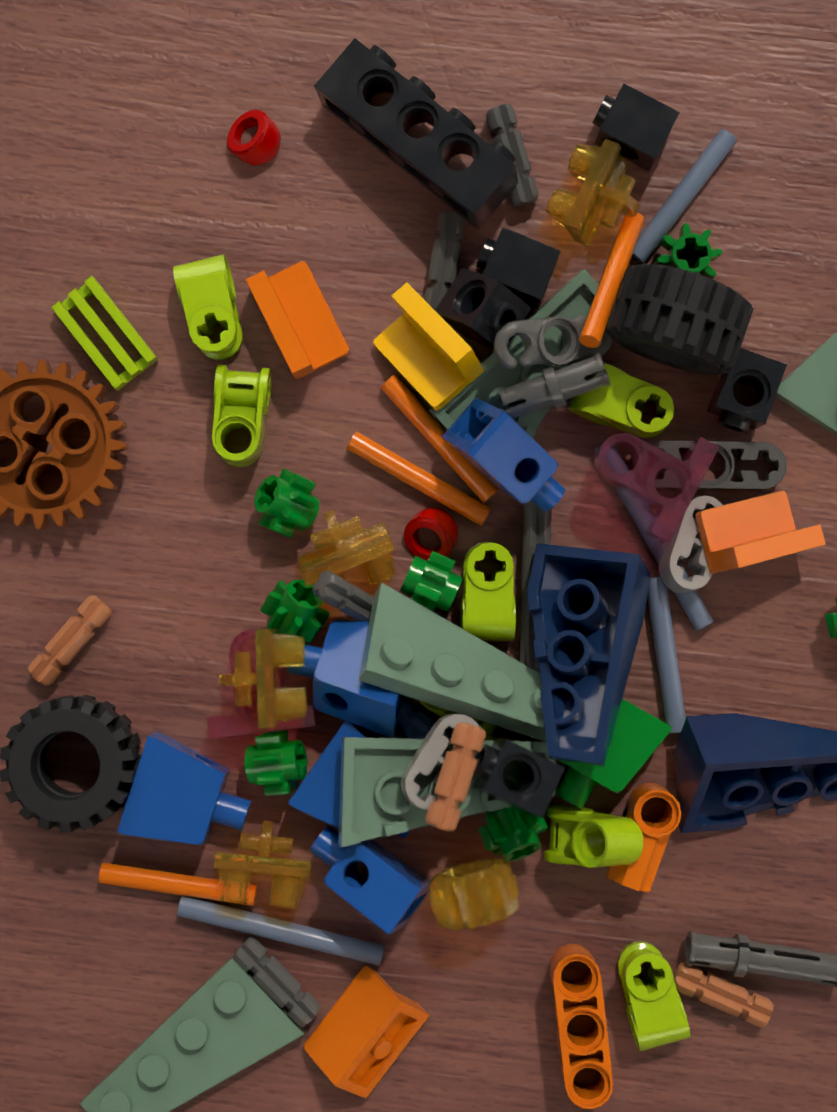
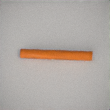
(611, 281)
(433, 433)
(418, 478)
(164, 882)

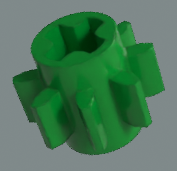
(696, 245)
(286, 503)
(432, 582)
(295, 610)
(275, 762)
(512, 833)

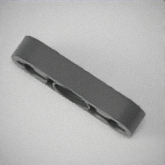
(747, 479)

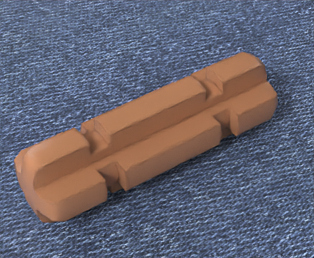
(69, 640)
(455, 776)
(723, 994)

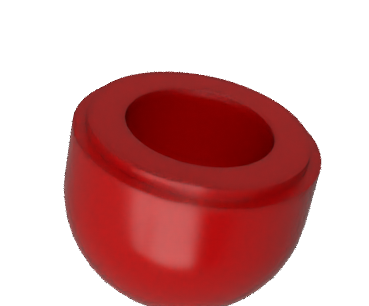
(263, 145)
(439, 522)

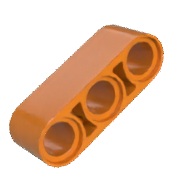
(588, 1049)

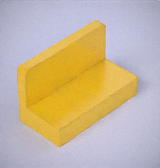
(427, 350)

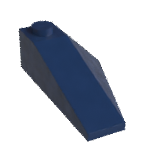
(586, 633)
(749, 765)

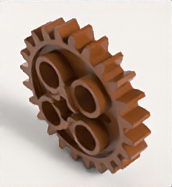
(82, 469)

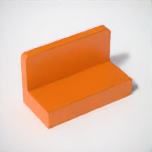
(298, 318)
(753, 532)
(364, 1033)

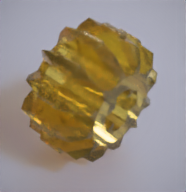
(474, 894)

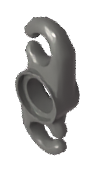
(532, 335)

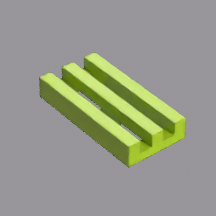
(78, 298)

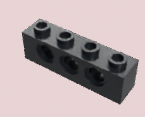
(469, 192)

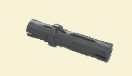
(751, 957)

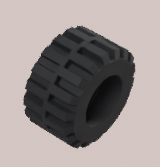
(679, 319)
(29, 773)

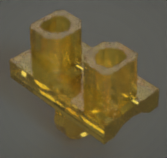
(602, 195)
(347, 546)
(273, 702)
(286, 874)

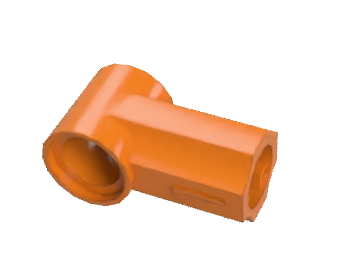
(655, 837)

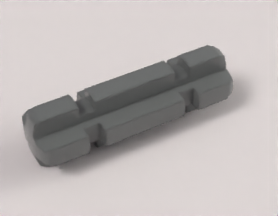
(502, 124)
(444, 256)
(343, 596)
(276, 981)

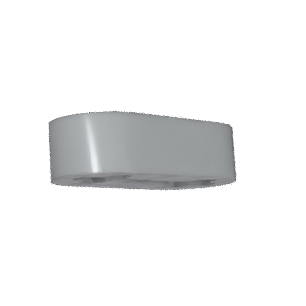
(680, 548)
(427, 757)

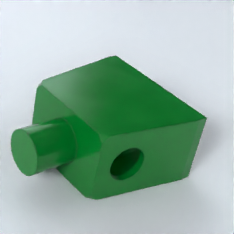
(632, 743)

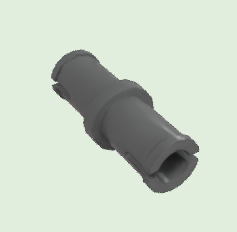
(555, 386)

